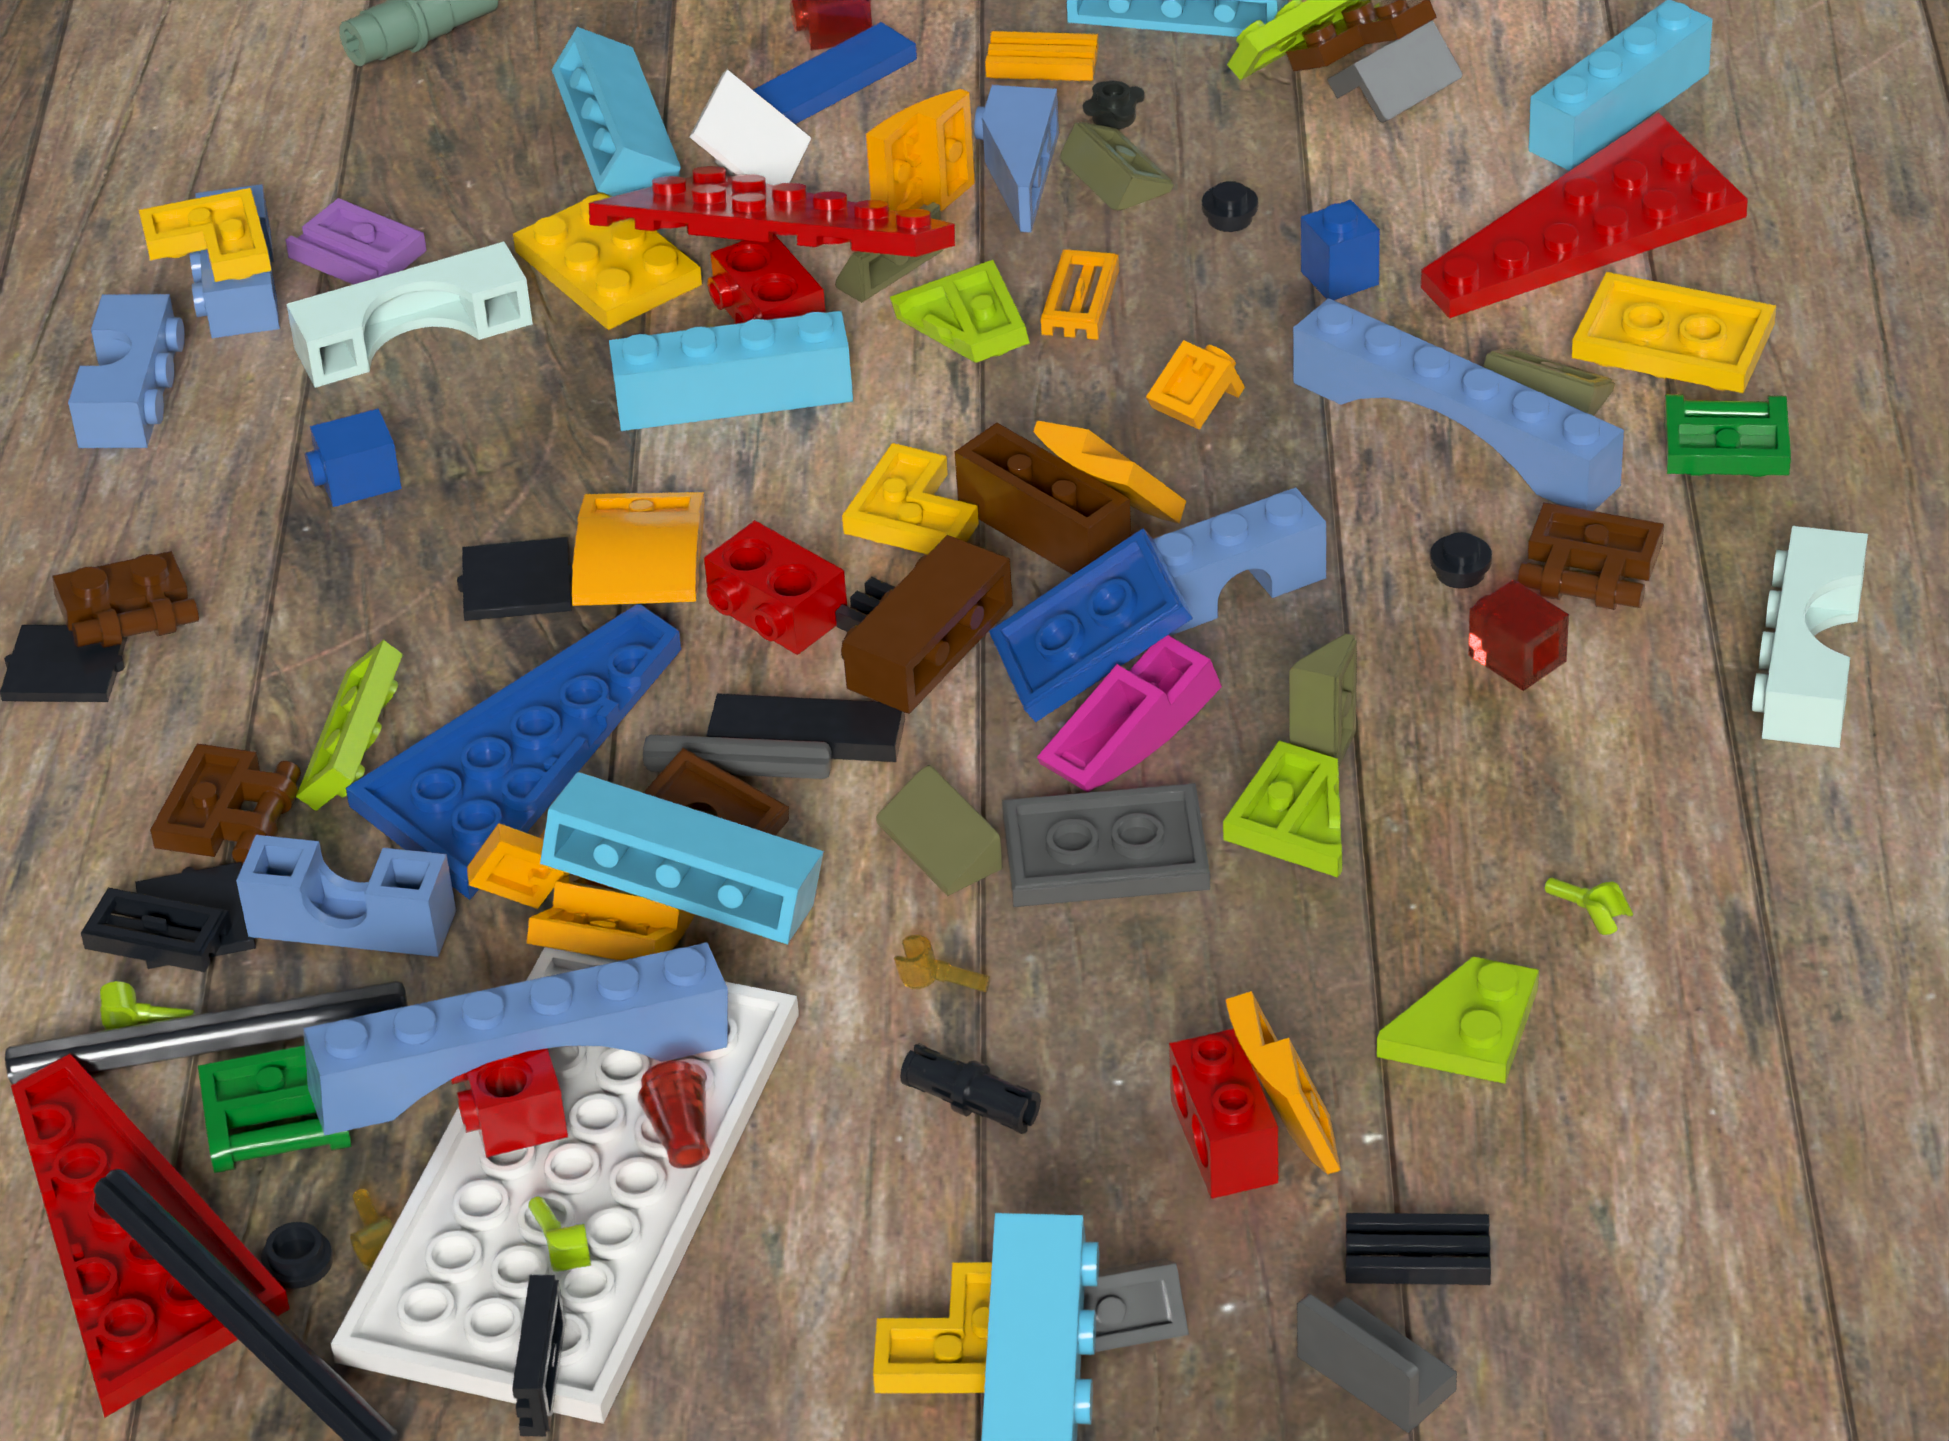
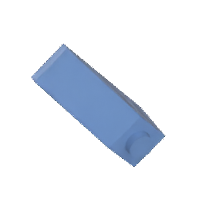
(1019, 145)

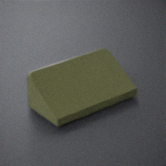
(1113, 166)
(872, 272)
(1560, 381)
(1324, 698)
(941, 832)

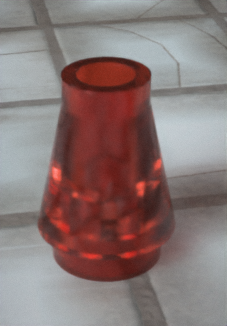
(676, 1108)

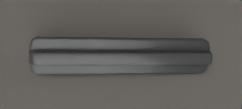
(744, 755)

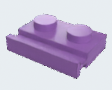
(355, 243)

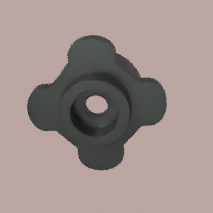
(1113, 104)

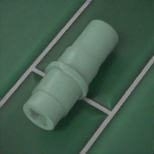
(405, 26)

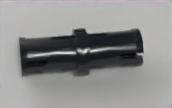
(970, 1088)

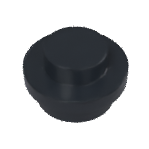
(1229, 206)
(1460, 560)
(297, 1255)

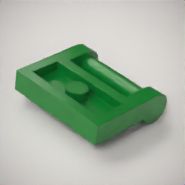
(1727, 436)
(256, 1092)

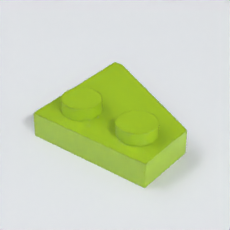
(965, 312)
(1291, 810)
(1466, 1021)

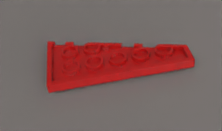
(1610, 207)
(754, 211)
(128, 1307)

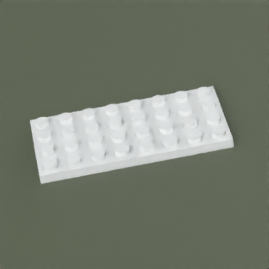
(459, 1260)

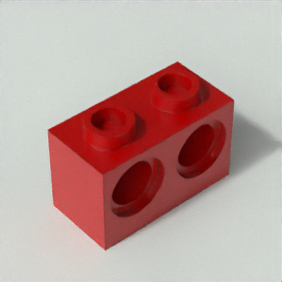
(762, 282)
(775, 587)
(513, 1102)
(1223, 1113)

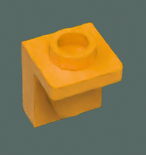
(1194, 383)
(512, 868)

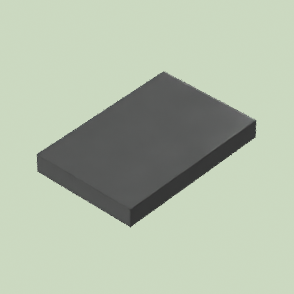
(1105, 845)

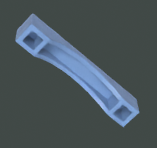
(1550, 444)
(387, 1060)

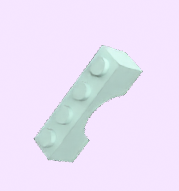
(470, 292)
(1807, 680)

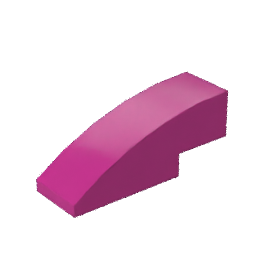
(1131, 714)

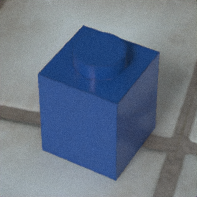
(1340, 250)
(353, 458)

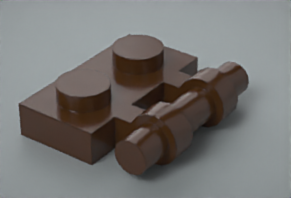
(1593, 542)
(124, 599)
(209, 797)

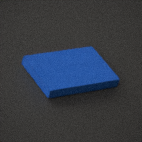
(1090, 625)

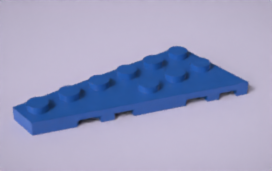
(515, 747)

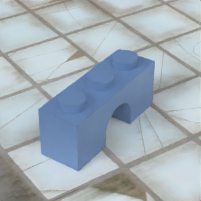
(233, 304)
(135, 354)
(1272, 538)
(297, 898)

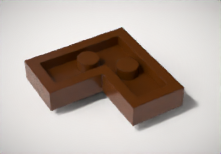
(1361, 26)

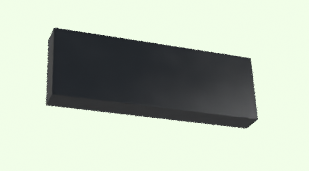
(849, 726)

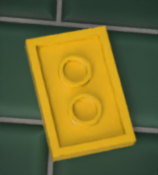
(606, 269)
(1674, 332)

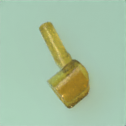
(921, 969)
(371, 1238)

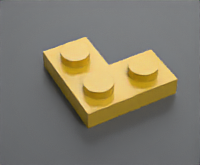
(220, 223)
(900, 504)
(938, 1352)

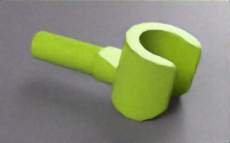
(1601, 901)
(121, 1008)
(565, 1244)

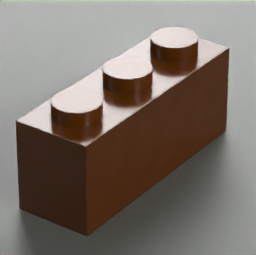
(1040, 499)
(927, 624)

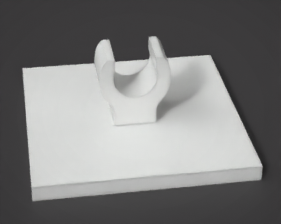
(749, 133)

